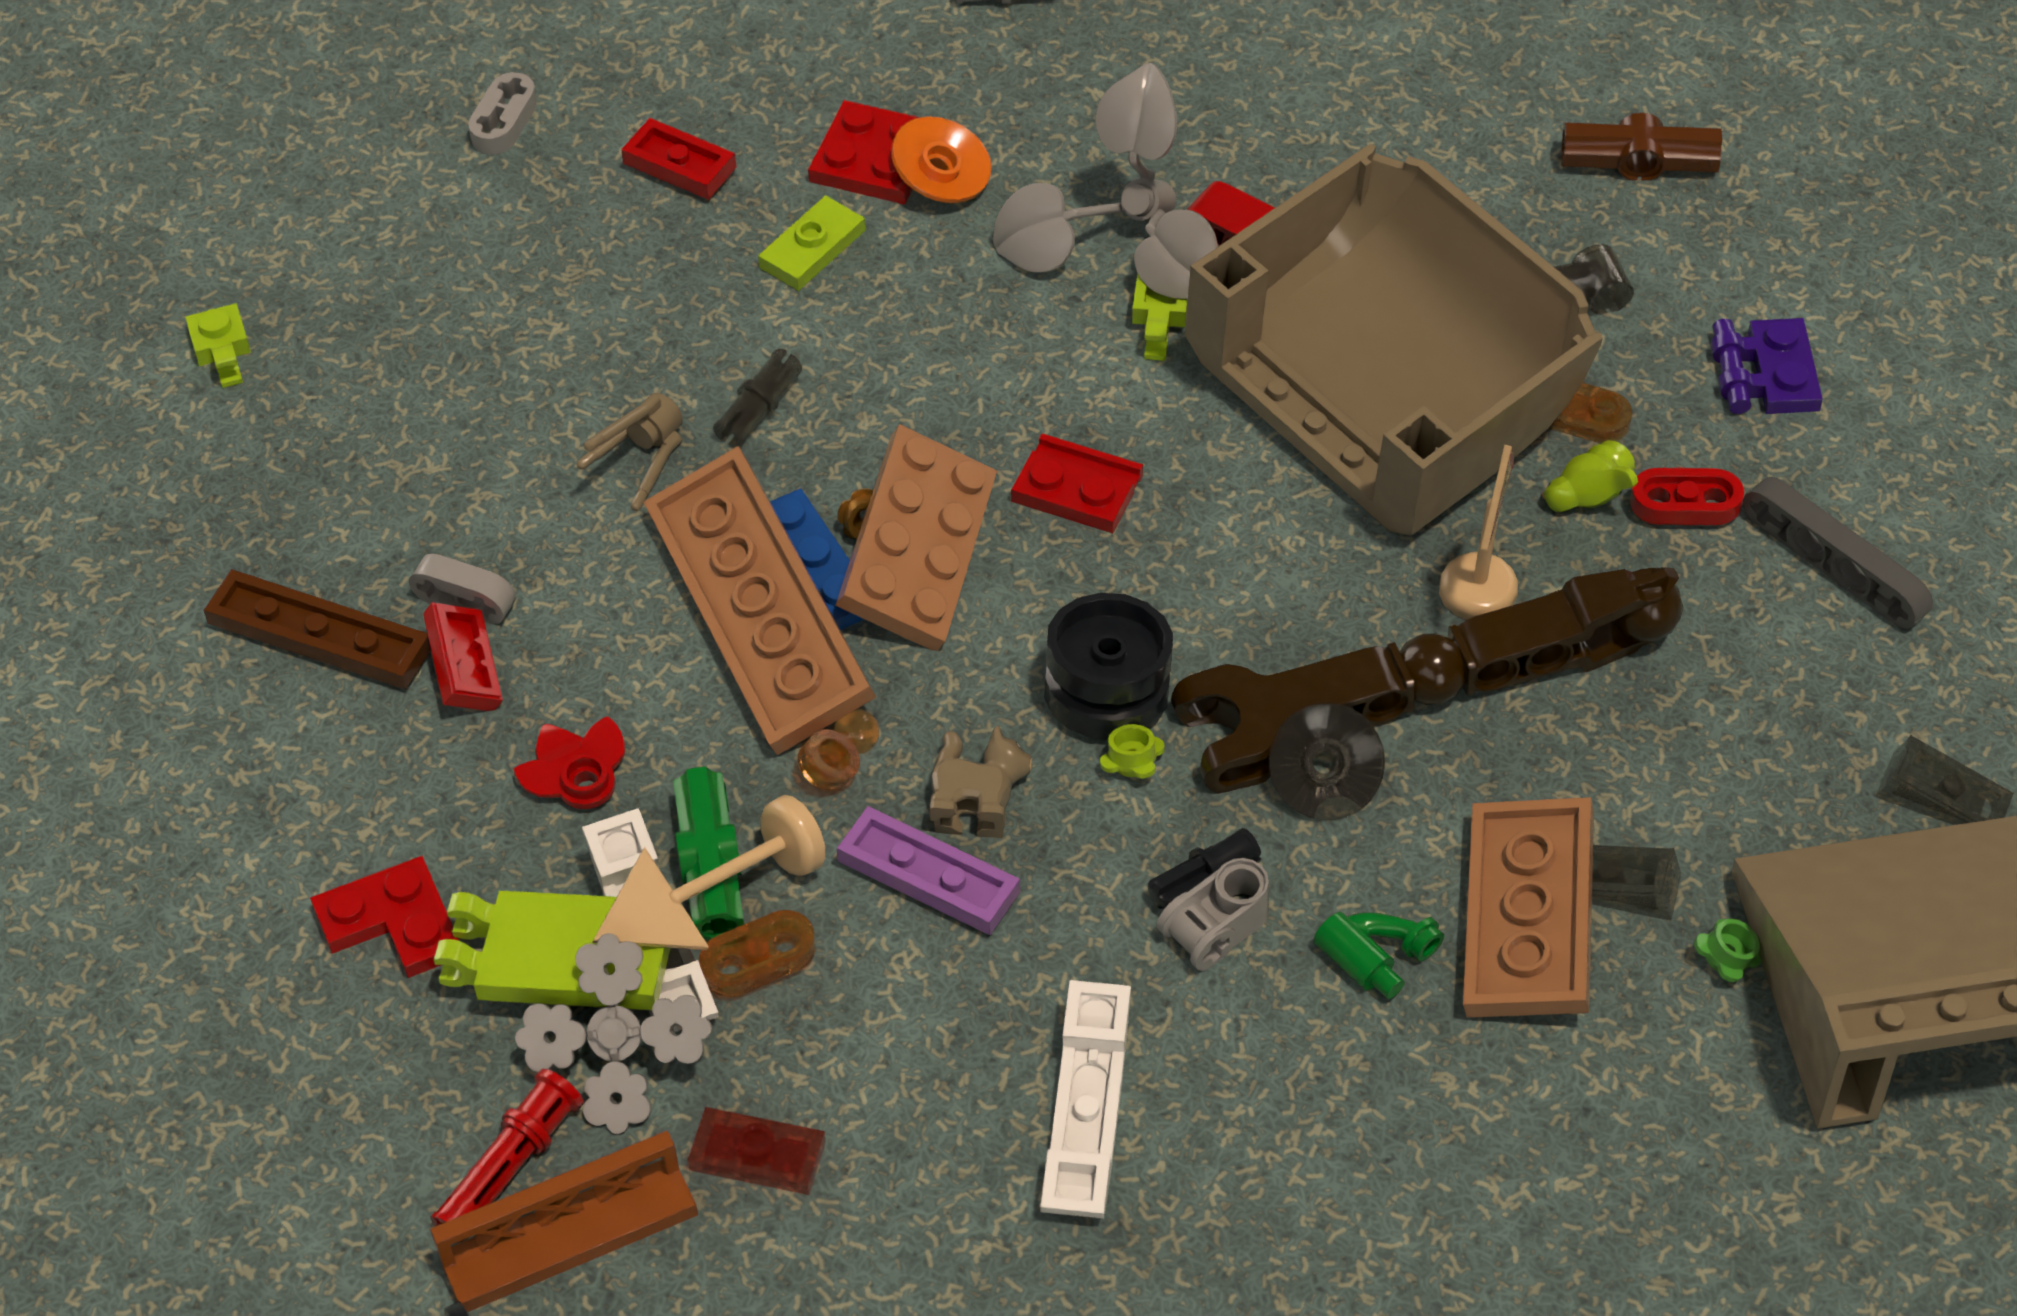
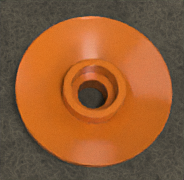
(941, 159)

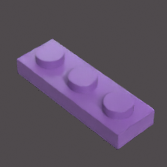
(928, 870)

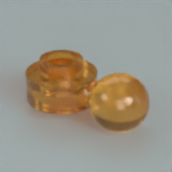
(832, 756)

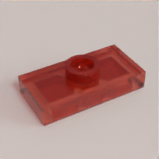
(757, 1150)

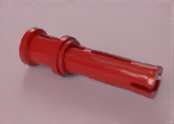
(523, 1133)

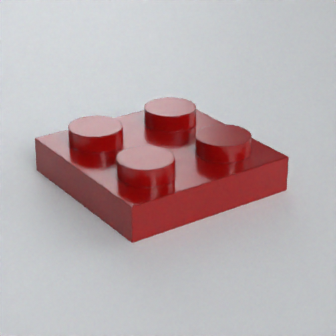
(858, 153)

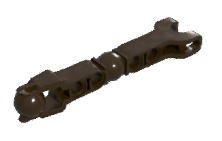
(1579, 626)

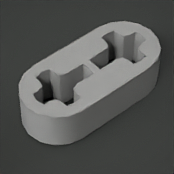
(493, 109)
(462, 585)

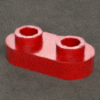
(1685, 496)

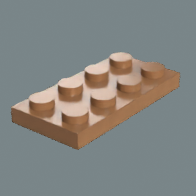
(917, 538)
(1529, 908)

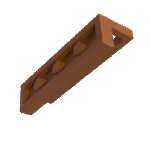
(561, 1232)

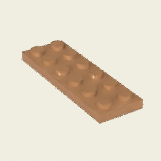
(759, 601)

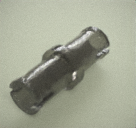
(757, 398)

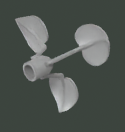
(1133, 118)

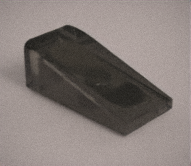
(1940, 786)
(1636, 880)

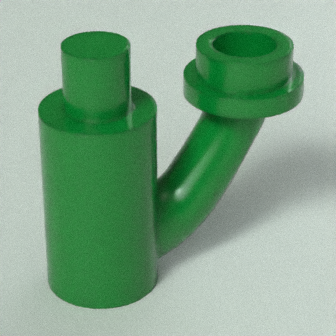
(1351, 948)

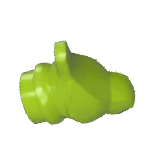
(1592, 478)

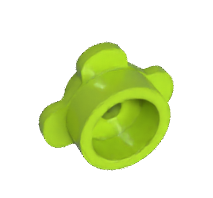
(1132, 751)

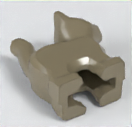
(976, 787)

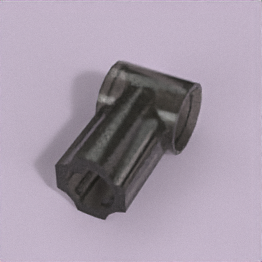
(1600, 278)

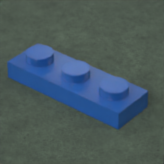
(817, 549)

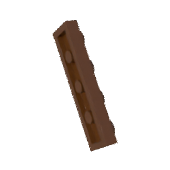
(318, 629)

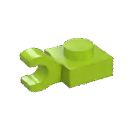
(1157, 314)
(219, 338)

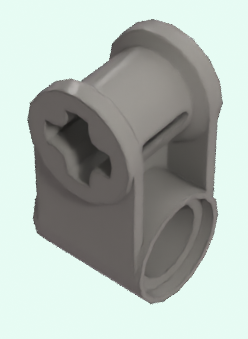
(1209, 918)

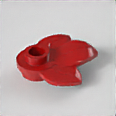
(569, 760)

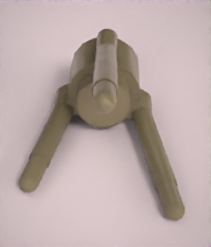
(647, 425)

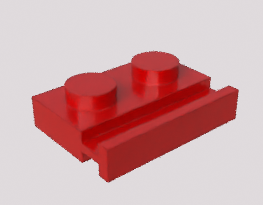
(1077, 483)

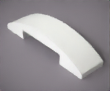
(614, 851)
(1087, 1100)

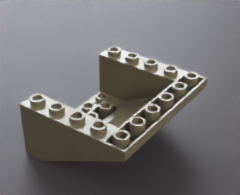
(1885, 952)

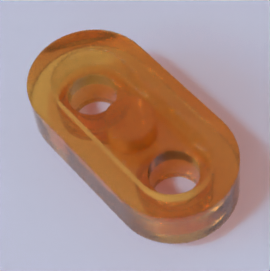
(1587, 421)
(755, 953)

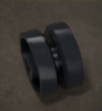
(1107, 664)

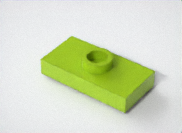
(812, 243)

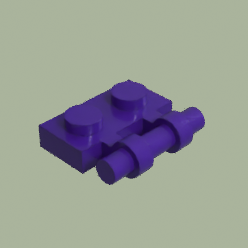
(1782, 361)

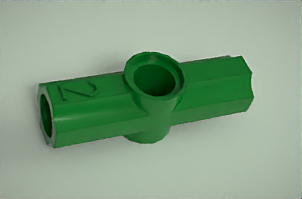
(704, 844)

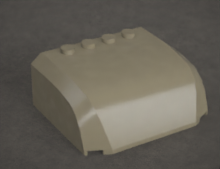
(1392, 334)

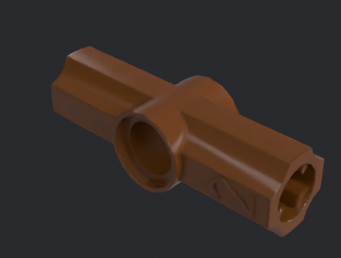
(1641, 147)

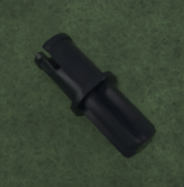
(1201, 865)

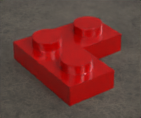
(392, 902)

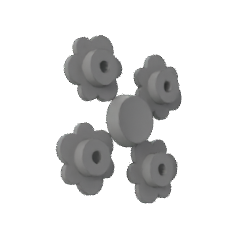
(613, 1033)

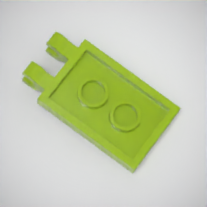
(534, 949)

